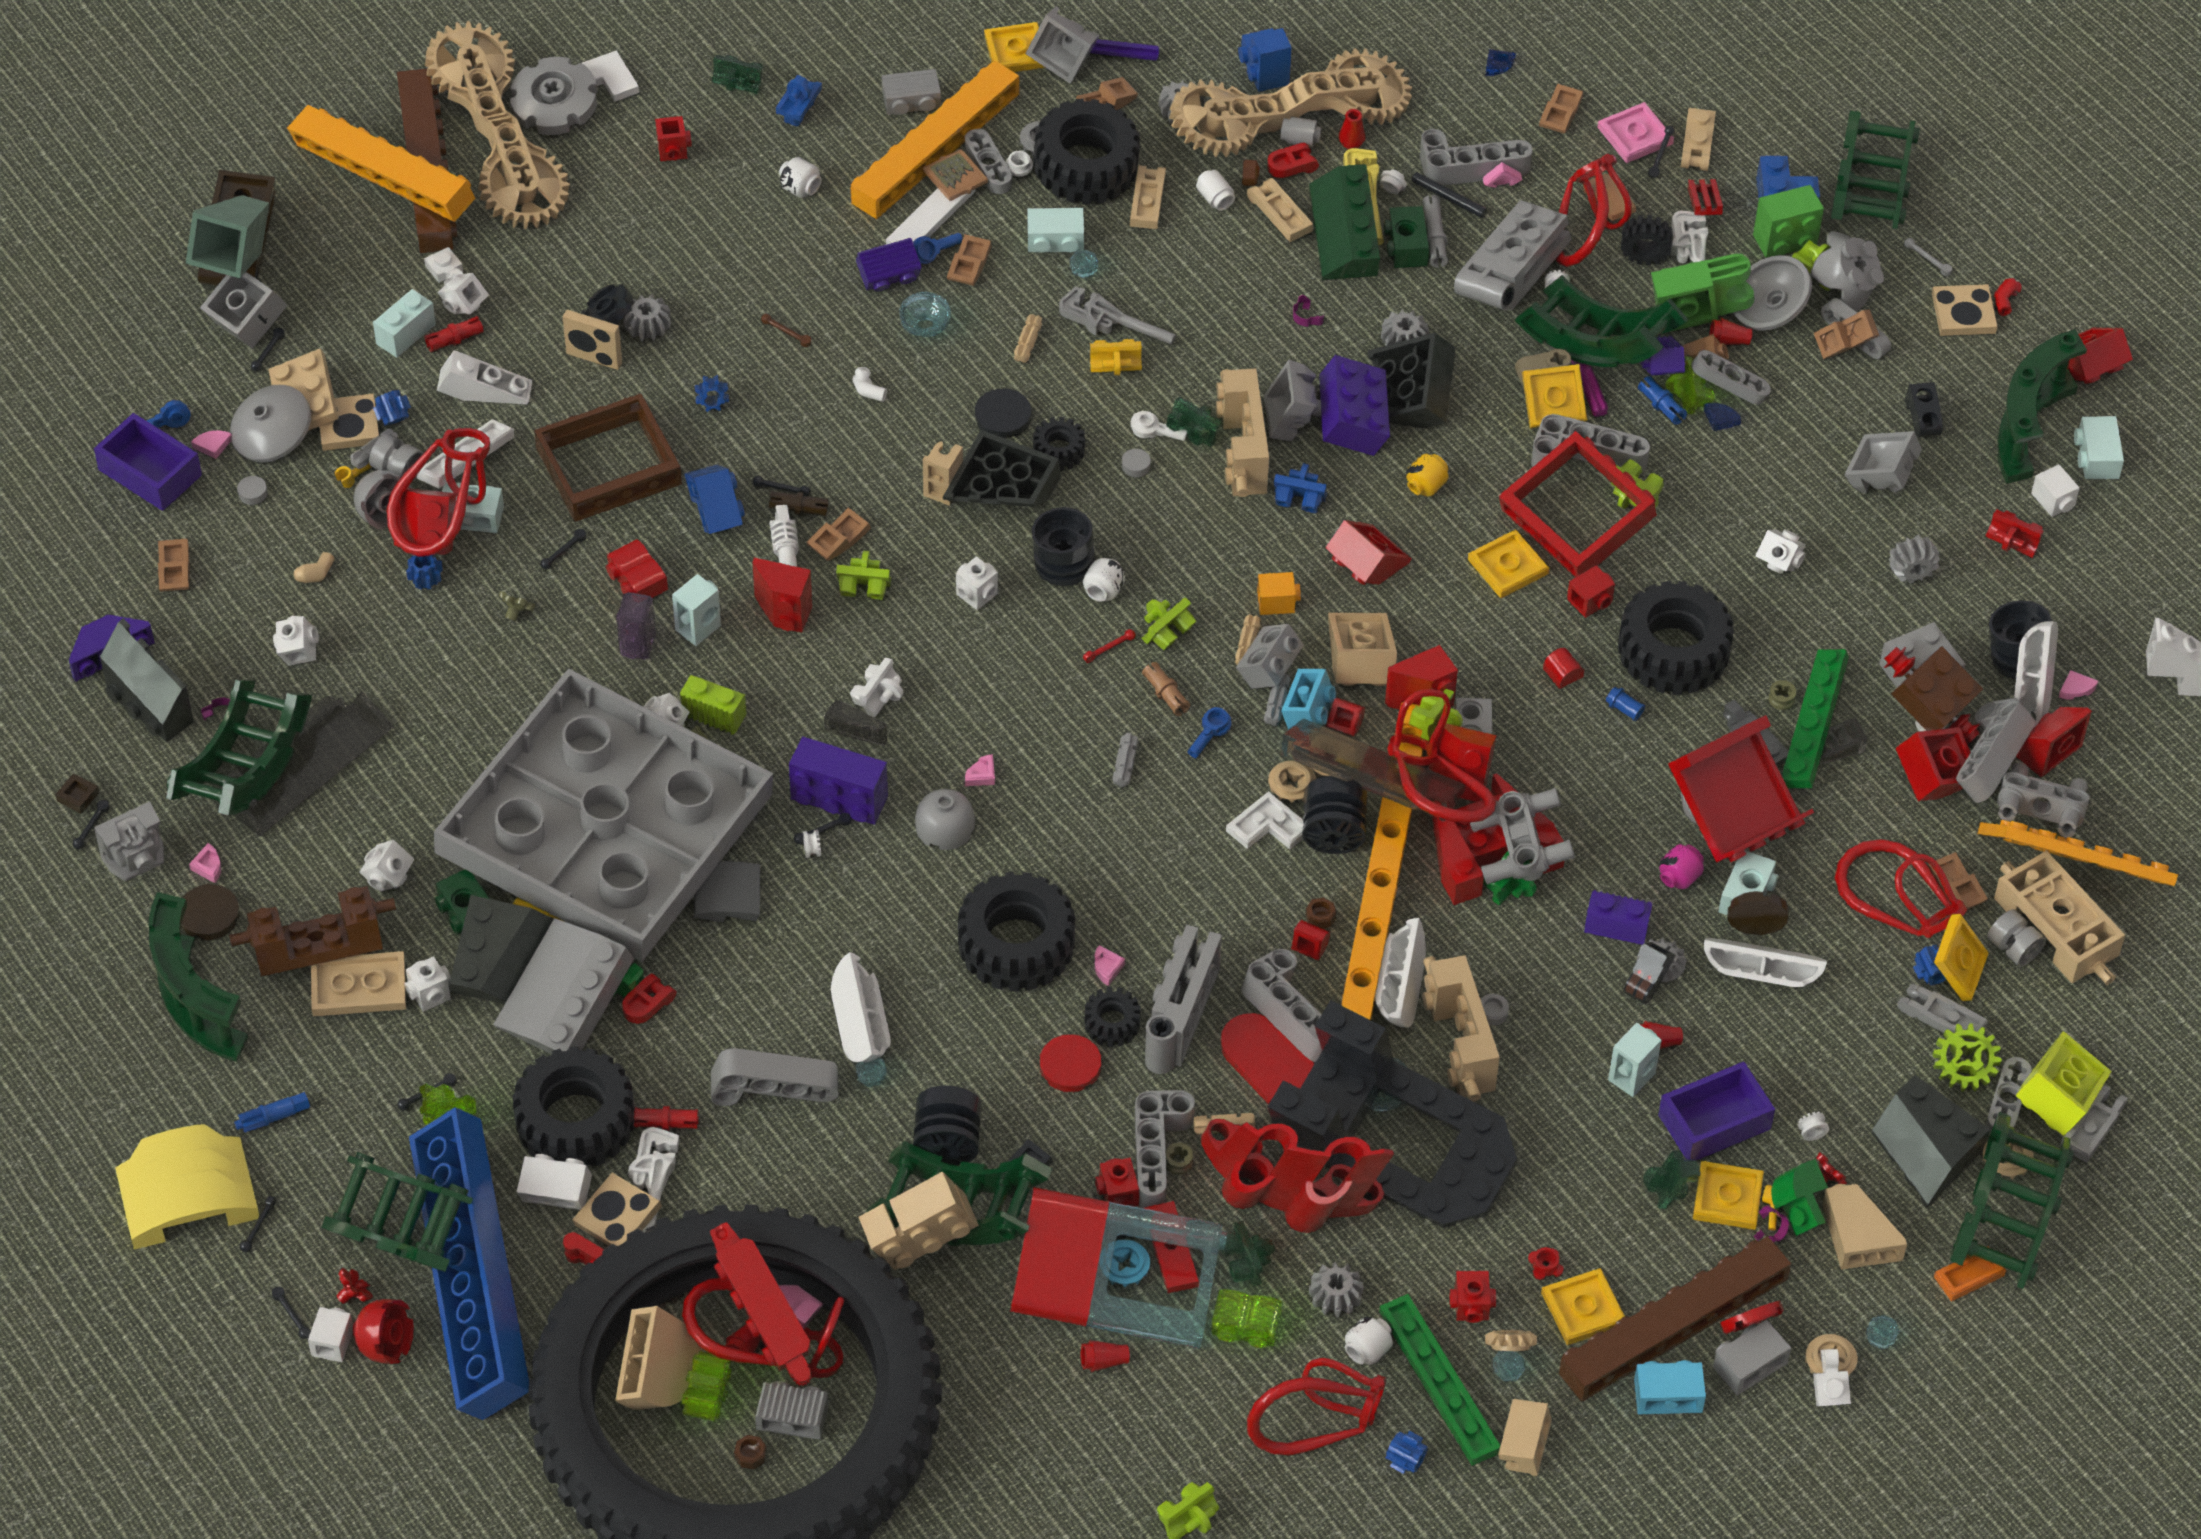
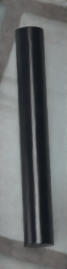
(1449, 195)

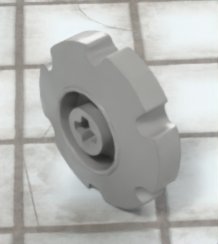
(553, 95)

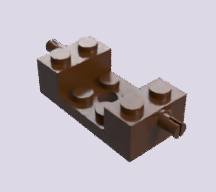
(315, 940)

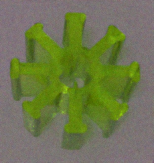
(706, 1386)

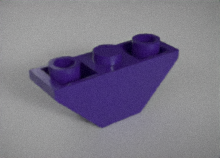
(93, 638)

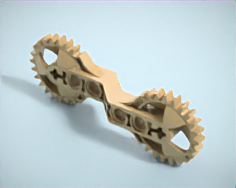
(1244, 116)
(503, 188)

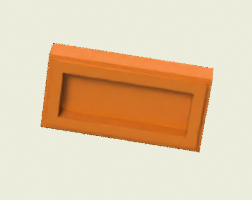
(1972, 1275)

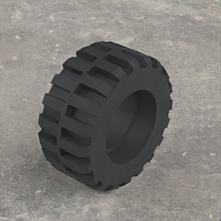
(1092, 125)
(1669, 666)
(1011, 899)
(574, 1074)

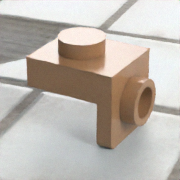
(1707, 343)

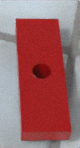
(1175, 1264)

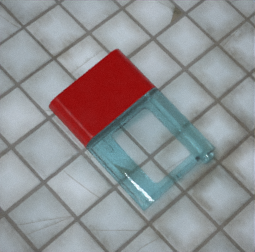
(1070, 1259)

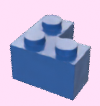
(1266, 58)
(1774, 177)
(714, 494)

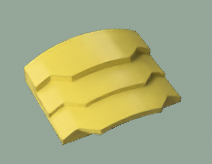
(183, 1179)

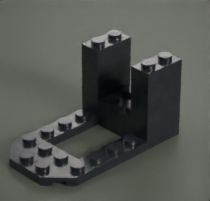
(1344, 1085)

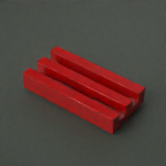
(1704, 189)

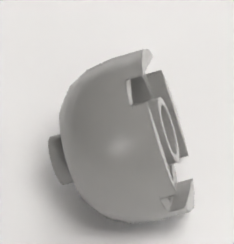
(372, 496)
(945, 819)

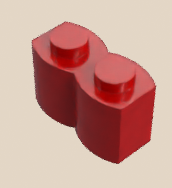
(636, 570)

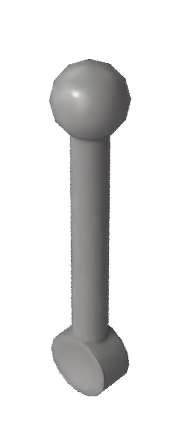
(1946, 269)

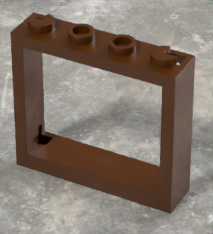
(621, 490)

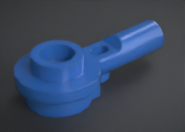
(929, 248)
(173, 414)
(1215, 723)

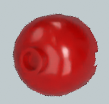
(384, 1331)

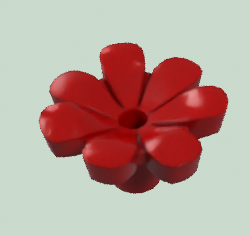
(1829, 1171)
(353, 1287)

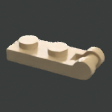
(1698, 138)
(1147, 197)
(1280, 209)

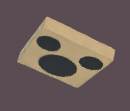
(1964, 310)
(592, 339)
(355, 424)
(616, 1211)

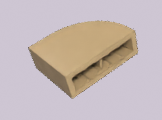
(655, 1360)

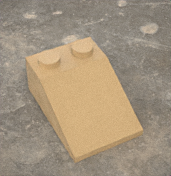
(1361, 648)

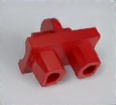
(2015, 533)

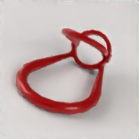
(1600, 210)
(447, 444)
(1929, 925)
(1309, 1385)

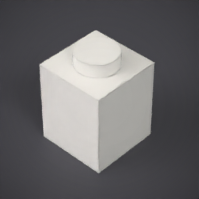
(2055, 490)
(331, 1334)

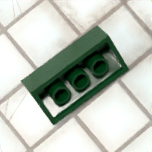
(1345, 223)

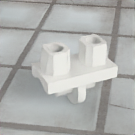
(881, 686)

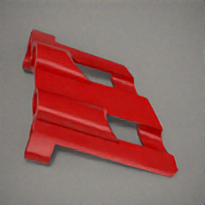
(1290, 1183)

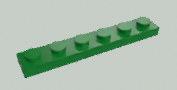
(1815, 718)
(1440, 1380)

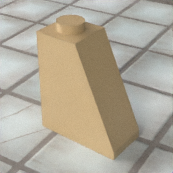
(1860, 1229)

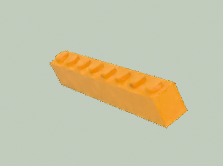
(935, 137)
(382, 162)

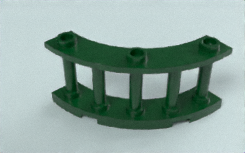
(1845, 201)
(1636, 328)
(2030, 390)
(263, 771)
(193, 1003)
(974, 1178)
(1990, 1180)
(430, 1249)

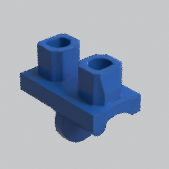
(798, 99)
(1300, 484)

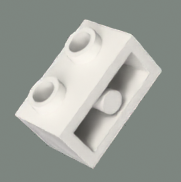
(554, 1182)

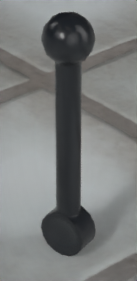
(1654, 170)
(278, 335)
(759, 481)
(579, 535)
(102, 807)
(844, 819)
(448, 1079)
(246, 1245)
(279, 1295)

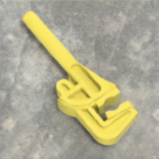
(1369, 157)

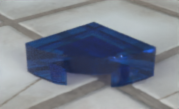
(1499, 62)
(1721, 416)

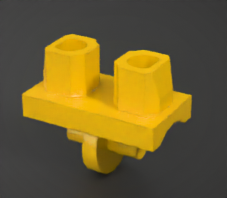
(1115, 356)

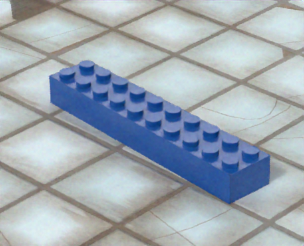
(476, 1288)

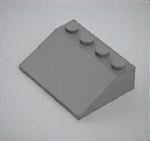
(564, 988)

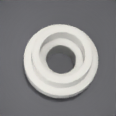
(1019, 163)
(1392, 181)

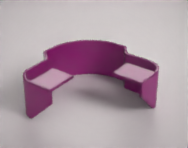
(1317, 320)
(208, 710)
(1782, 1230)

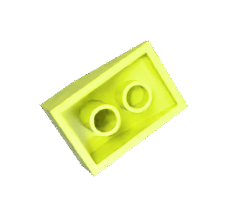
(2063, 1084)

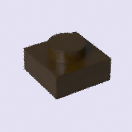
(77, 793)

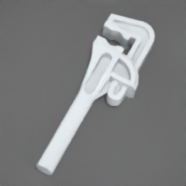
(1693, 240)
(654, 1168)

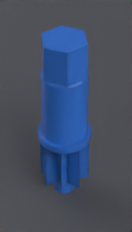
(271, 1112)

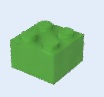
(1788, 221)

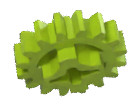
(1975, 1067)

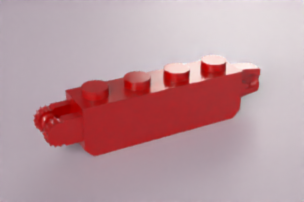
(763, 1302)

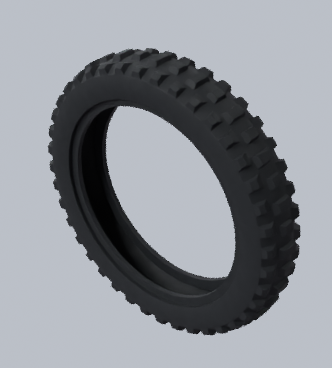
(672, 1260)

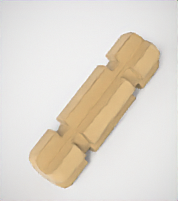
(1027, 338)
(1248, 635)
(1201, 1122)

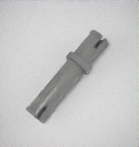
(1436, 238)

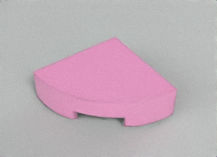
(1502, 175)
(212, 442)
(2077, 686)
(981, 772)
(207, 863)
(1107, 964)

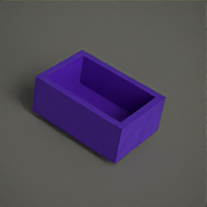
(1354, 405)
(148, 461)
(838, 780)
(1716, 1112)

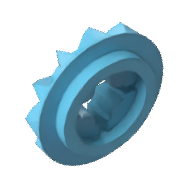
(1138, 1262)

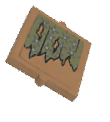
(955, 175)

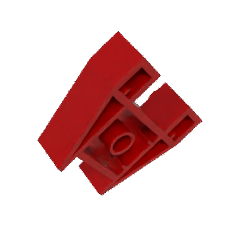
(1464, 851)

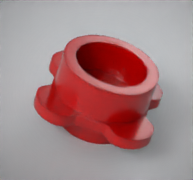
(1545, 1255)

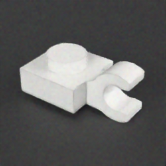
(443, 264)
(1831, 1385)

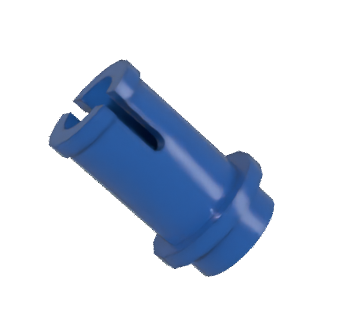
(1619, 699)

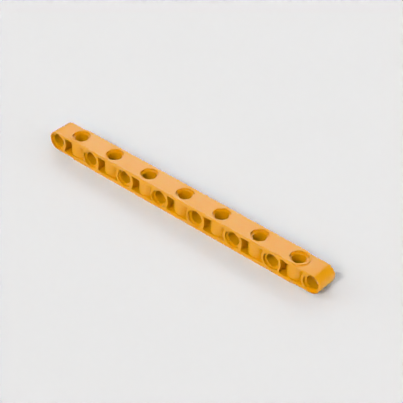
(1376, 900)

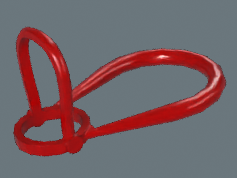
(1432, 752)
(823, 1336)

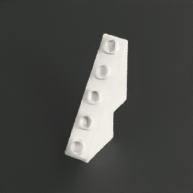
(2175, 655)

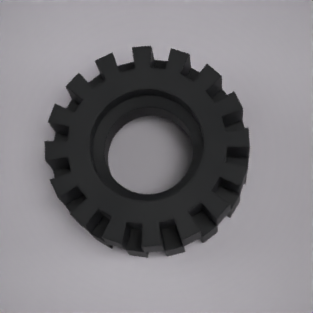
(1646, 250)
(1060, 431)
(1112, 1002)

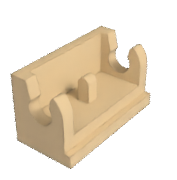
(940, 470)
(1525, 1436)

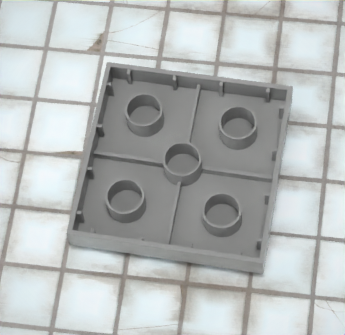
(604, 813)

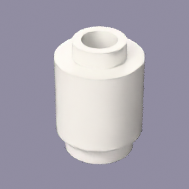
(1215, 190)

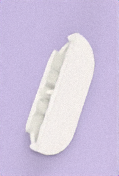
(2036, 668)
(1763, 963)
(1401, 974)
(859, 1011)

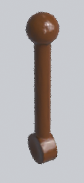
(805, 340)

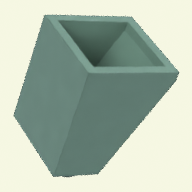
(228, 235)

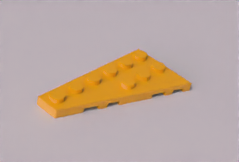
(2074, 849)

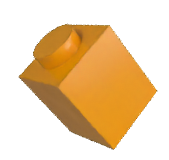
(1277, 593)

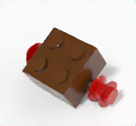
(1935, 690)

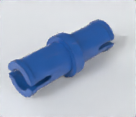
(1662, 400)

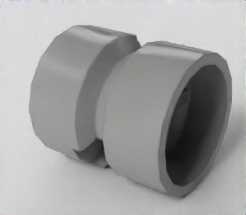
(393, 455)
(2020, 941)

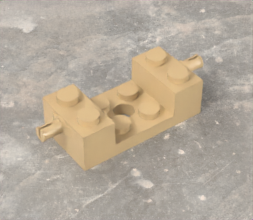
(1242, 409)
(2082, 937)
(1454, 994)

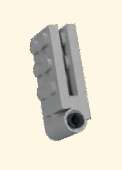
(1514, 256)
(1174, 1024)

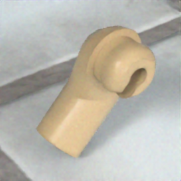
(315, 571)

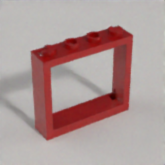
(1606, 544)

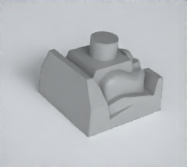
(1061, 45)
(1291, 401)
(1883, 461)
(131, 842)

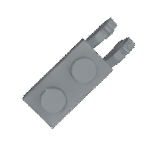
(1938, 1010)
(2094, 1125)

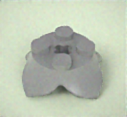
(1849, 266)

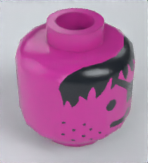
(1681, 866)

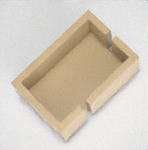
(926, 1218)

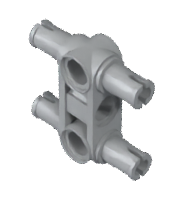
(2021, 793)
(1522, 837)

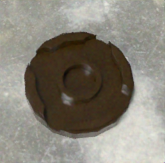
(210, 912)
(1758, 913)

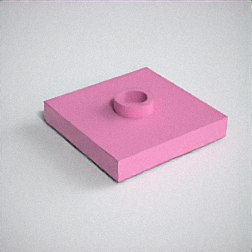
(1634, 132)

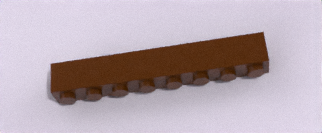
(422, 139)
(1674, 1318)

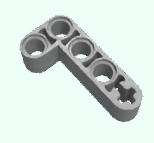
(1469, 162)
(1616, 444)
(2005, 731)
(1270, 991)
(773, 1075)
(1154, 1125)

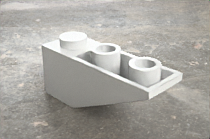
(482, 382)

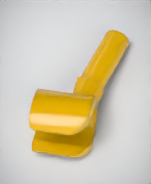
(348, 476)
(1767, 1198)

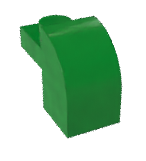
(1795, 1193)

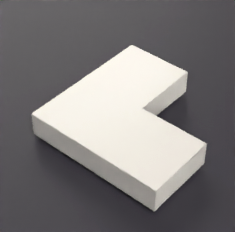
(614, 74)
(1266, 816)

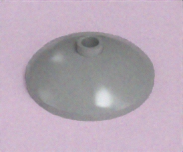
(1780, 292)
(270, 423)

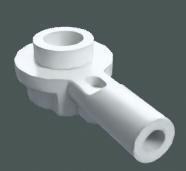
(1147, 425)

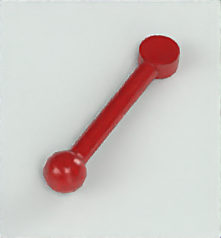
(1128, 635)

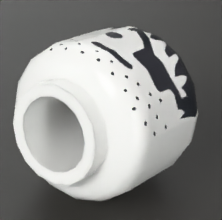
(800, 177)
(1104, 579)
(1368, 1340)

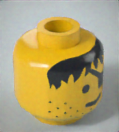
(1427, 474)

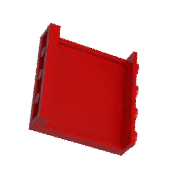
(1737, 792)

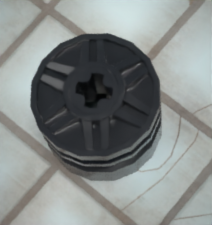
(1063, 546)
(2007, 629)
(1334, 815)
(948, 1123)

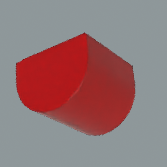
(1562, 668)
(1345, 716)
(1310, 939)

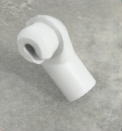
(865, 387)

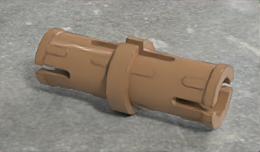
(1166, 689)

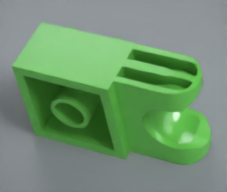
(1706, 288)

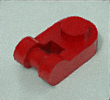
(1284, 164)
(640, 1006)
(580, 1249)

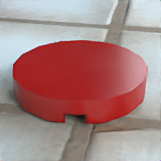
(1070, 1063)
(1752, 1317)

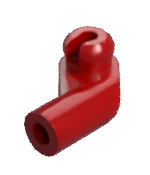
(2003, 293)

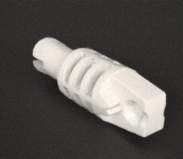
(784, 536)

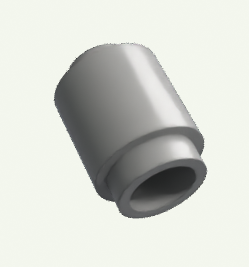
(1300, 130)

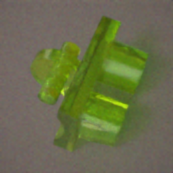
(1689, 388)
(441, 1100)

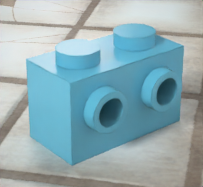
(1309, 697)
(1669, 1387)

